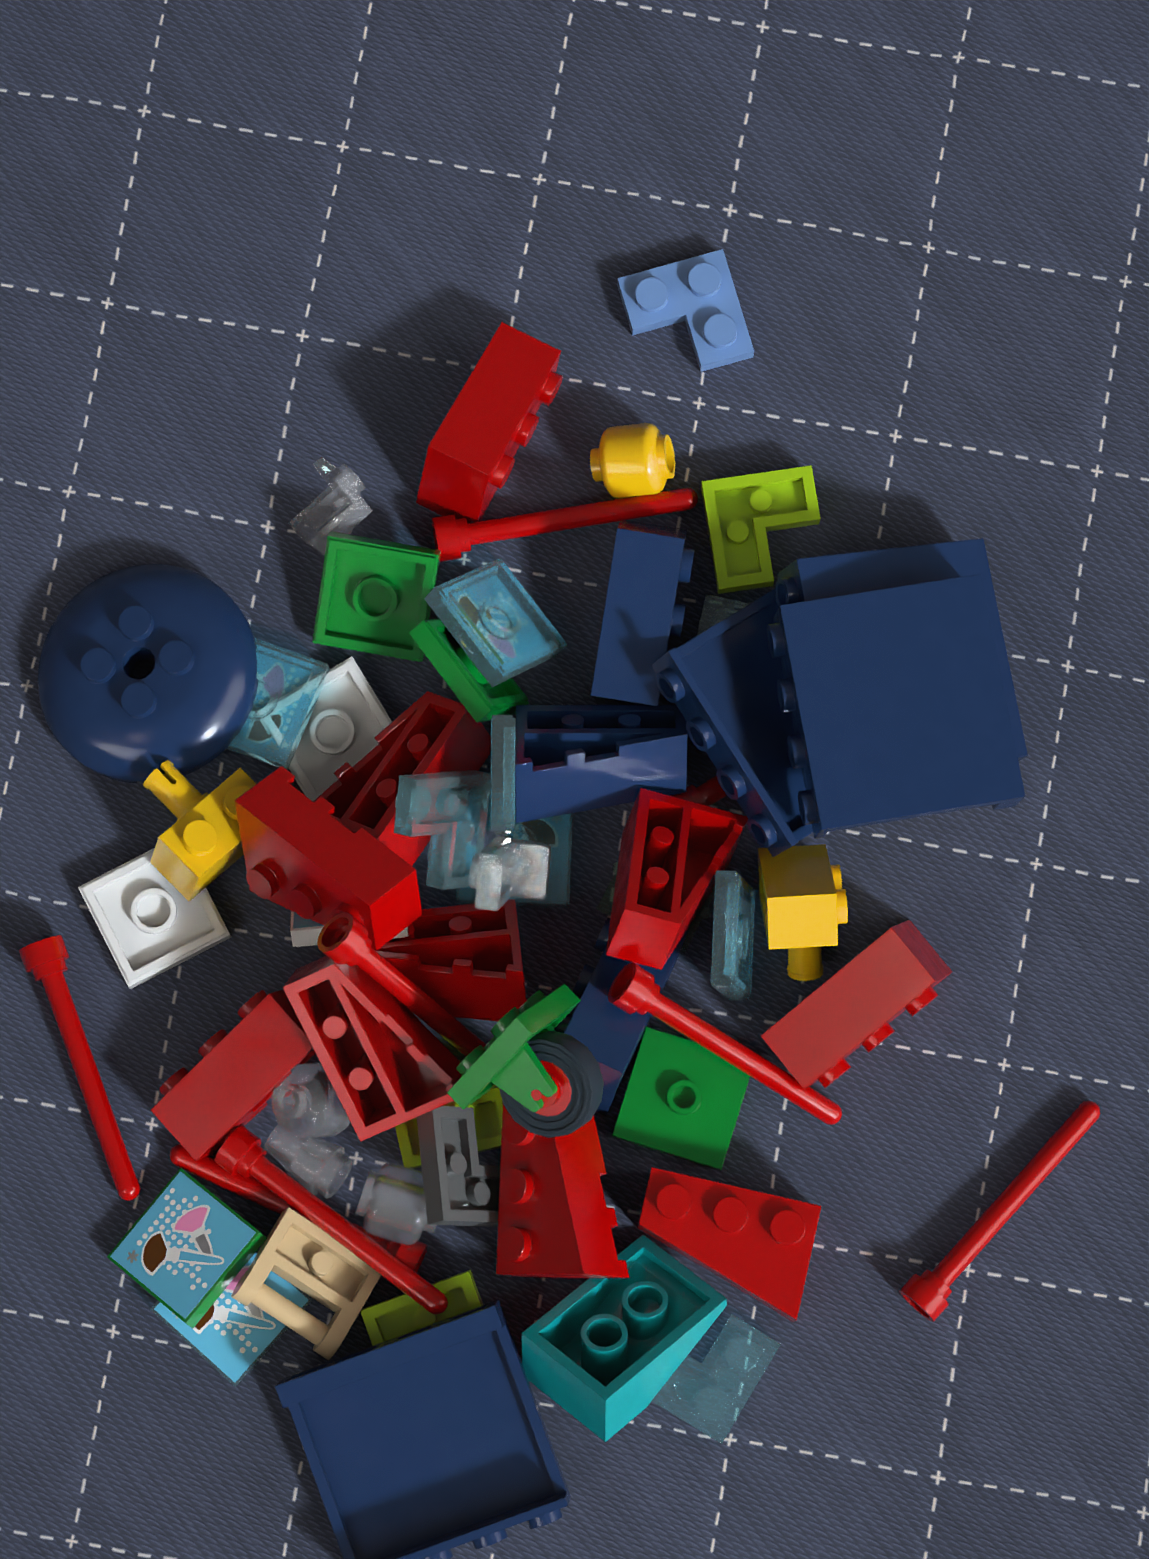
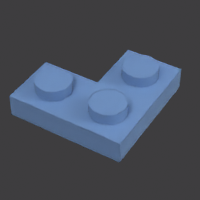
(692, 292)

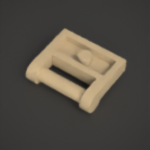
(317, 1267)

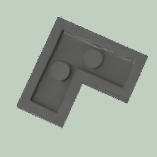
(453, 1181)

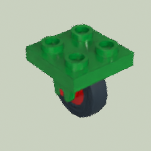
(542, 1074)

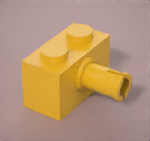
(206, 829)
(801, 905)

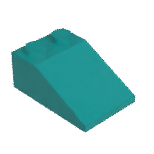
(619, 1338)

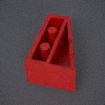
(318, 865)
(857, 1005)
(370, 1047)
(736, 1233)

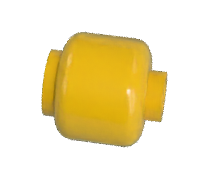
(633, 460)

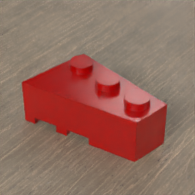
(488, 424)
(424, 739)
(666, 873)
(464, 959)
(234, 1075)
(554, 1206)

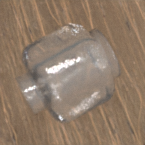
(308, 1104)
(394, 1204)

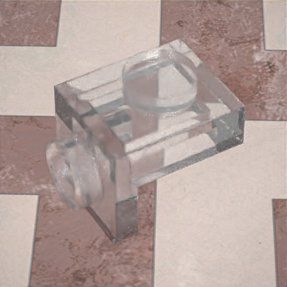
(335, 509)
(509, 870)

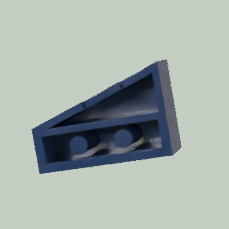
(640, 610)
(595, 756)
(603, 1026)

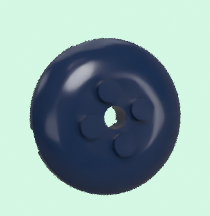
(178, 712)

